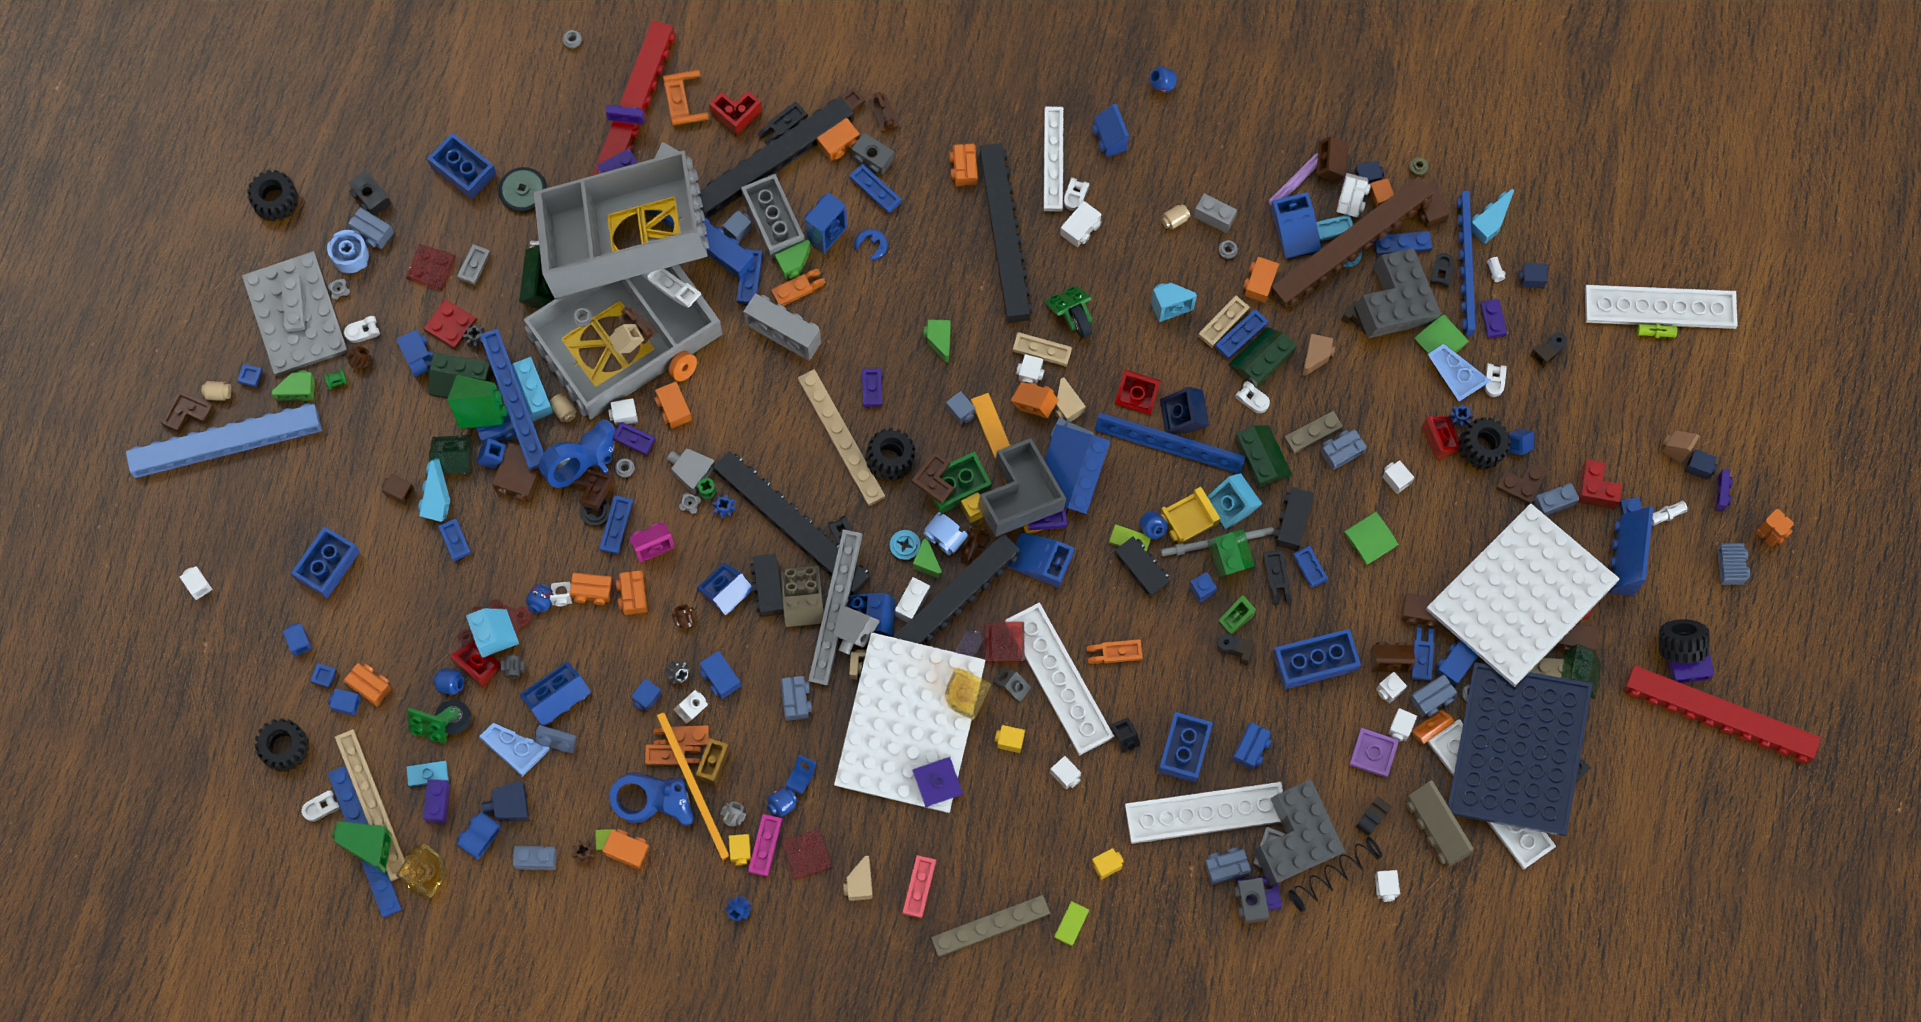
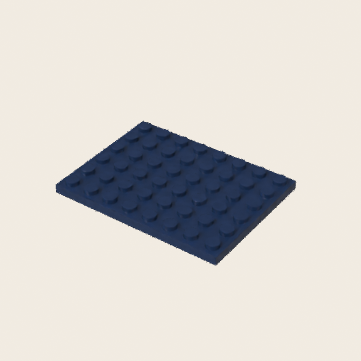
(1520, 750)

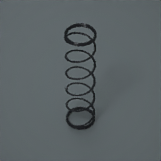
(1299, 903)

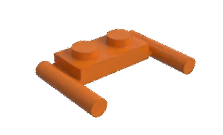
(677, 98)

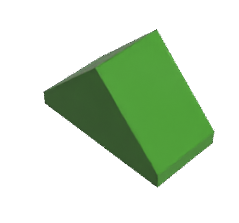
(926, 561)
(1237, 615)

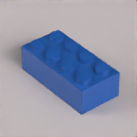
(1316, 659)

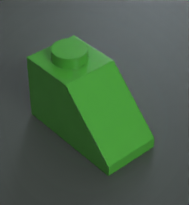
(792, 260)
(939, 337)
(296, 387)

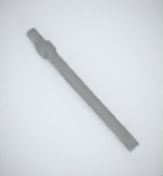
(1181, 548)

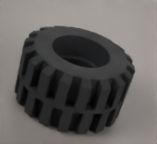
(267, 183)
(1493, 433)
(890, 467)
(1684, 641)
(274, 731)

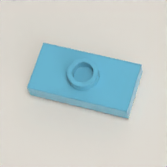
(1333, 227)
(419, 774)

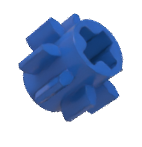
(1462, 410)
(726, 502)
(738, 908)

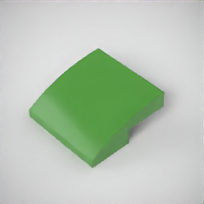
(1441, 332)
(1371, 538)

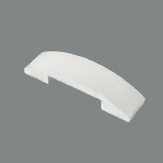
(673, 287)

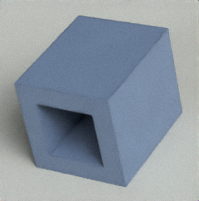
(738, 226)
(960, 408)

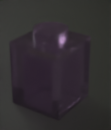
(970, 643)

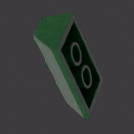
(534, 287)
(1263, 356)
(446, 367)
(1262, 455)

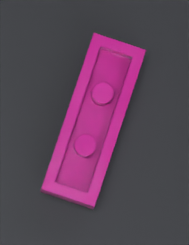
(765, 845)

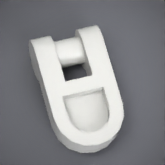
(1073, 198)
(354, 332)
(1497, 384)
(1258, 403)
(313, 810)

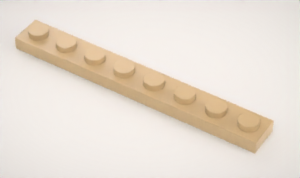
(841, 437)
(369, 795)

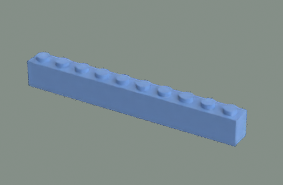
(223, 440)

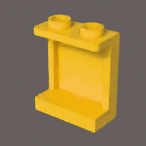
(1190, 516)

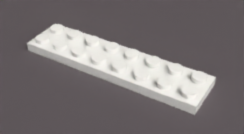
(1660, 306)
(1061, 681)
(1202, 813)
(1522, 843)

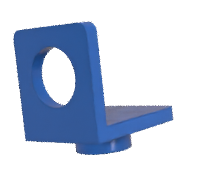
(800, 776)

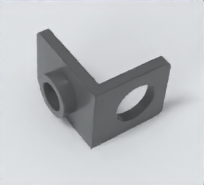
(1013, 684)

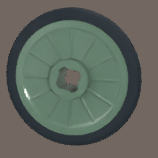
(519, 178)

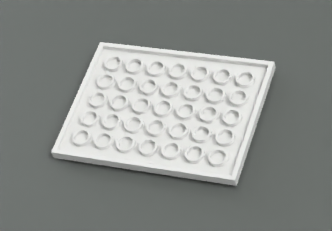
(1522, 594)
(903, 719)

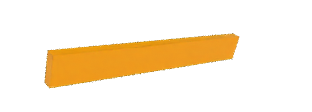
(992, 430)
(693, 786)

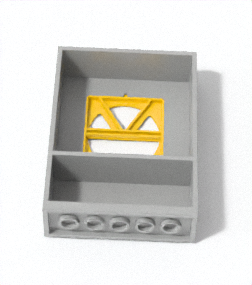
(581, 217)
(592, 389)

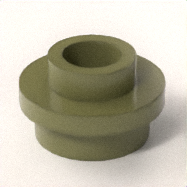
(1416, 170)

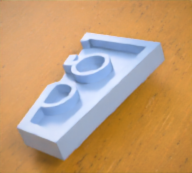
(1457, 372)
(515, 750)

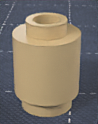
(1175, 216)
(216, 390)
(563, 408)

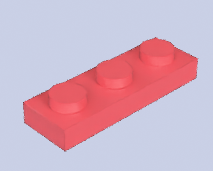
(919, 887)

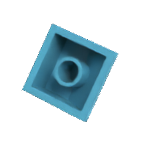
(1172, 300)
(1234, 500)
(492, 630)

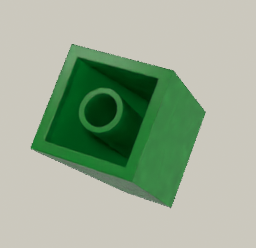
(476, 403)
(1231, 553)
(364, 842)

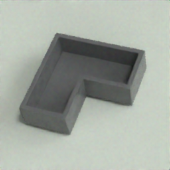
(1405, 299)
(1029, 490)
(1308, 836)

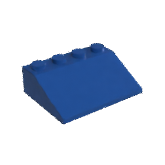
(1076, 465)
(1631, 550)

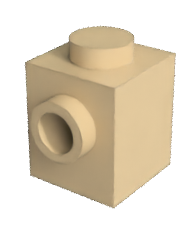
(626, 338)

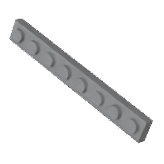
(837, 596)

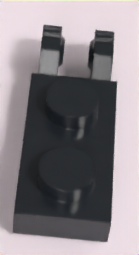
(785, 120)
(1276, 575)

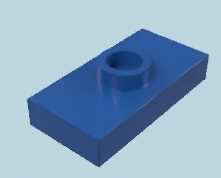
(1310, 567)

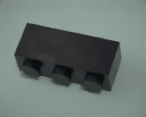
(1293, 518)
(1142, 566)
(767, 585)

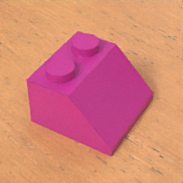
(651, 541)

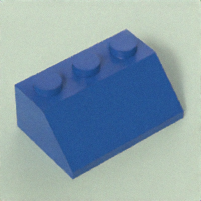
(555, 693)

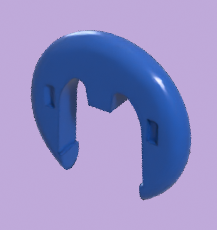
(877, 236)

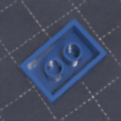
(462, 166)
(826, 222)
(325, 562)
(1185, 747)

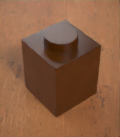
(397, 489)

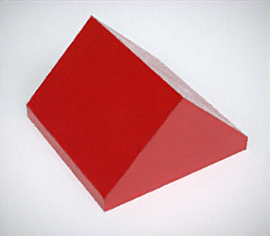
(1137, 392)
(1441, 436)
(473, 665)

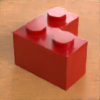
(736, 114)
(1595, 490)

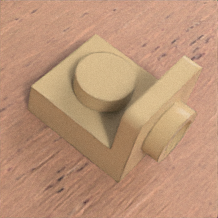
(855, 665)

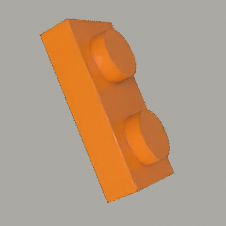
(1432, 726)

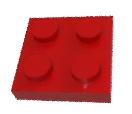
(449, 324)

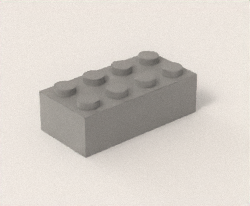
(772, 215)
(782, 326)

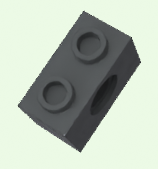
(868, 145)
(1255, 889)

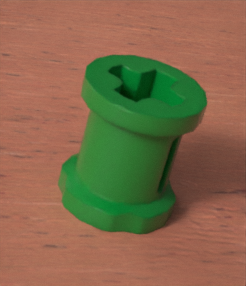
(335, 379)
(709, 493)

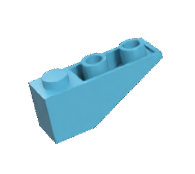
(1489, 222)
(436, 496)

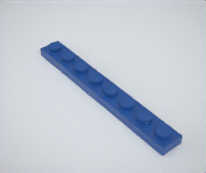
(1466, 269)
(513, 397)
(1169, 443)
(353, 813)

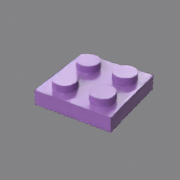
(1374, 752)

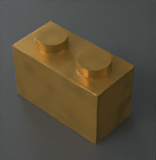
(712, 762)

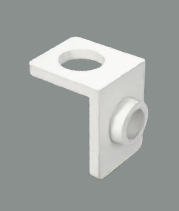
(561, 599)

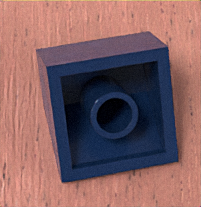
(1184, 411)

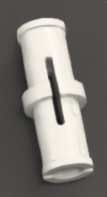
(1668, 512)

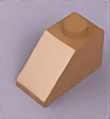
(1318, 352)
(1679, 444)

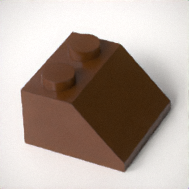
(1392, 658)

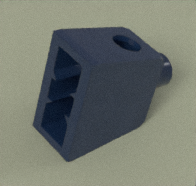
(508, 803)

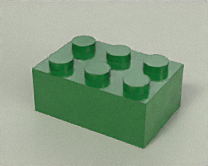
(967, 478)

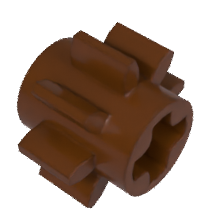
(358, 357)
(684, 616)
(589, 850)

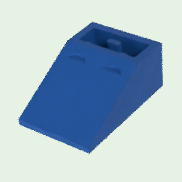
(1296, 225)
(1043, 558)
(877, 605)

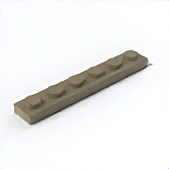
(990, 926)

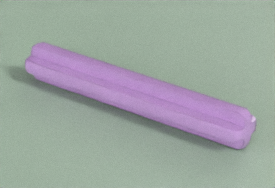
(1297, 179)

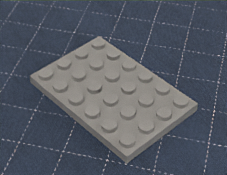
(296, 348)

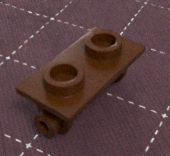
(883, 112)
(631, 316)
(975, 537)

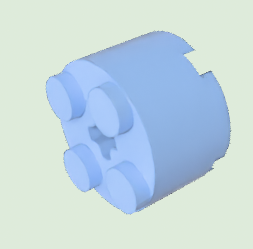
(342, 259)
(945, 533)

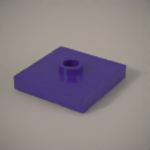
(937, 782)

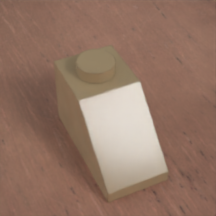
(1069, 404)
(859, 882)

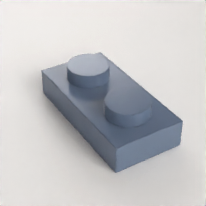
(555, 739)

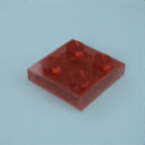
(430, 266)
(1004, 641)
(806, 854)

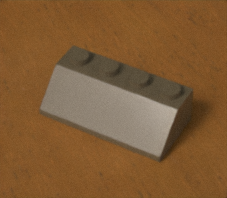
(1439, 824)

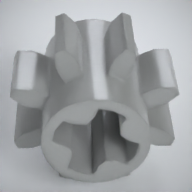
(733, 813)

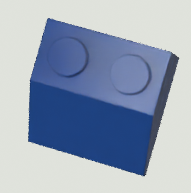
(1111, 131)
(725, 588)

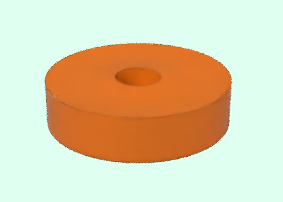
(682, 366)

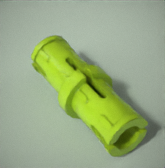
(1657, 330)

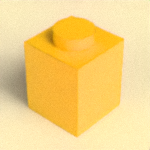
(970, 508)
(1010, 738)
(740, 849)
(1107, 863)

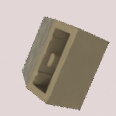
(802, 596)

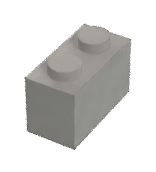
(1215, 213)

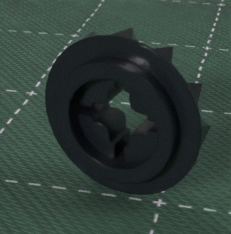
(593, 520)

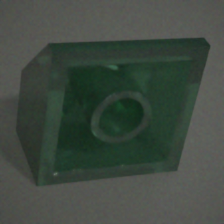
(452, 452)
(1582, 665)

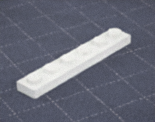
(1053, 159)

